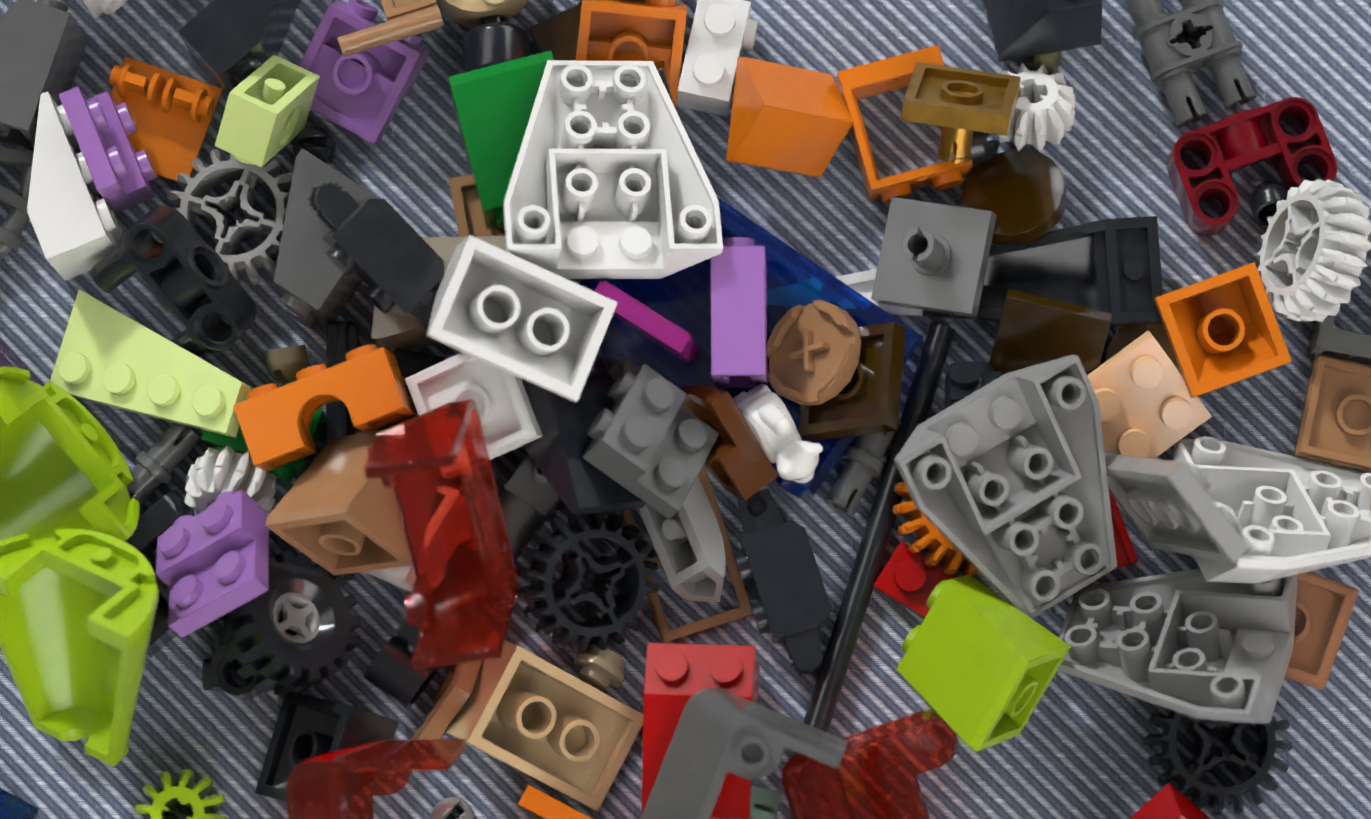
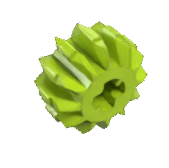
(184, 794)

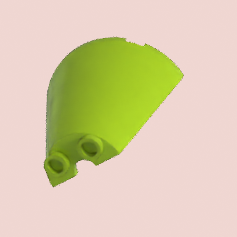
(58, 465)
(77, 633)

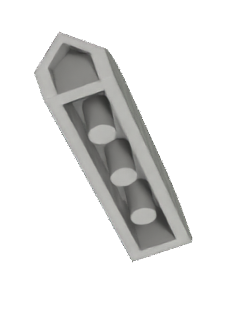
(688, 542)

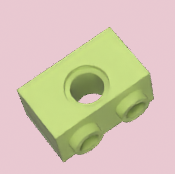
(266, 111)

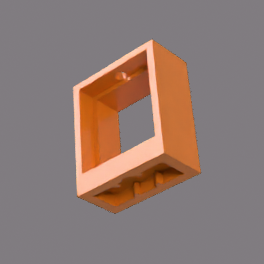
(881, 78)

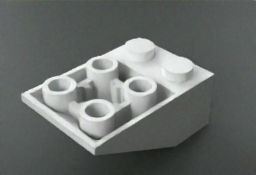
(63, 199)

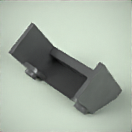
(725, 735)

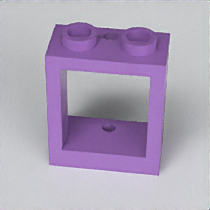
(739, 315)

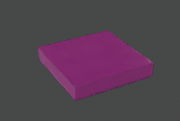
(651, 323)

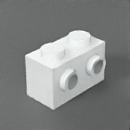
(710, 63)

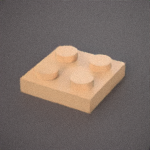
(1144, 401)

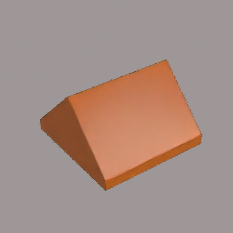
(785, 118)

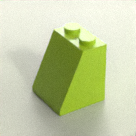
(980, 661)

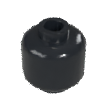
(494, 43)

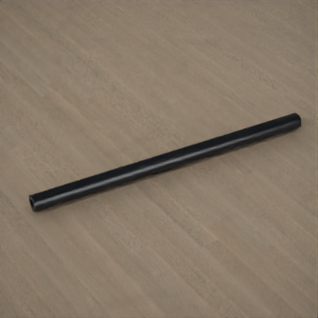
(876, 533)

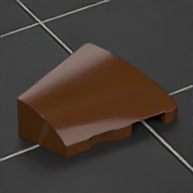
(736, 454)

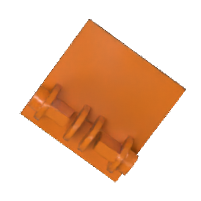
(168, 113)

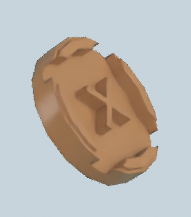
(813, 353)

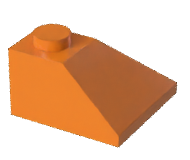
(1222, 330)

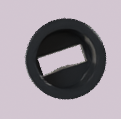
(312, 134)
(981, 148)
(1264, 200)

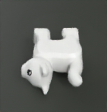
(778, 434)

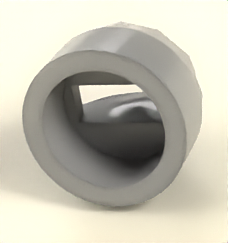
(446, 805)

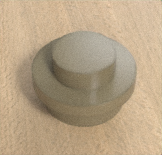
(600, 667)

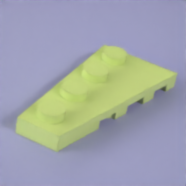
(139, 371)

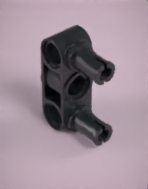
(185, 277)

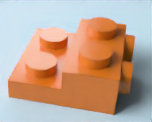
(634, 33)

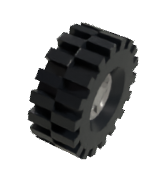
(313, 629)

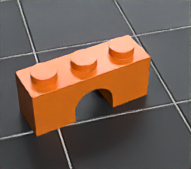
(280, 418)

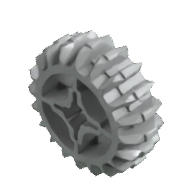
(239, 196)

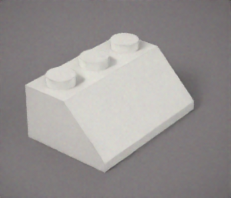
(520, 317)

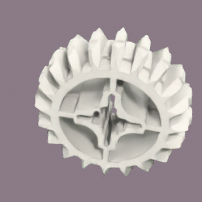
(1314, 250)

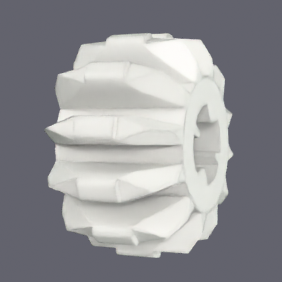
(1042, 109)
(224, 472)

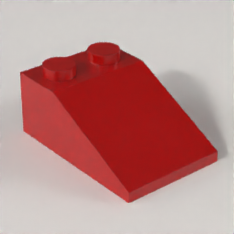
(671, 679)

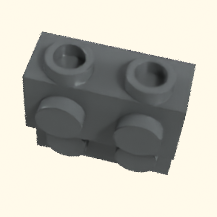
(650, 440)

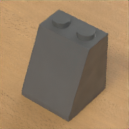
(37, 55)
(304, 273)

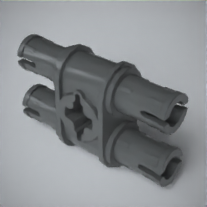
(1175, 62)

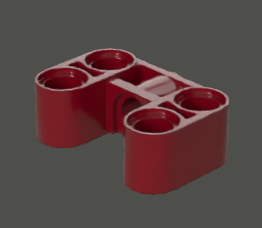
(1240, 143)

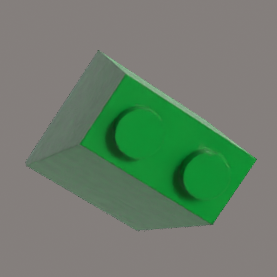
(492, 118)

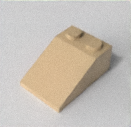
(547, 725)

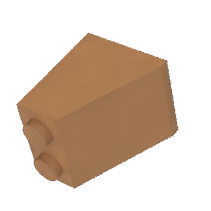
(341, 515)

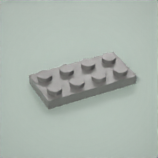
(1173, 507)

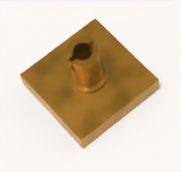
(961, 104)

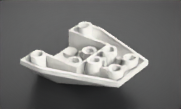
(609, 178)
(1291, 509)

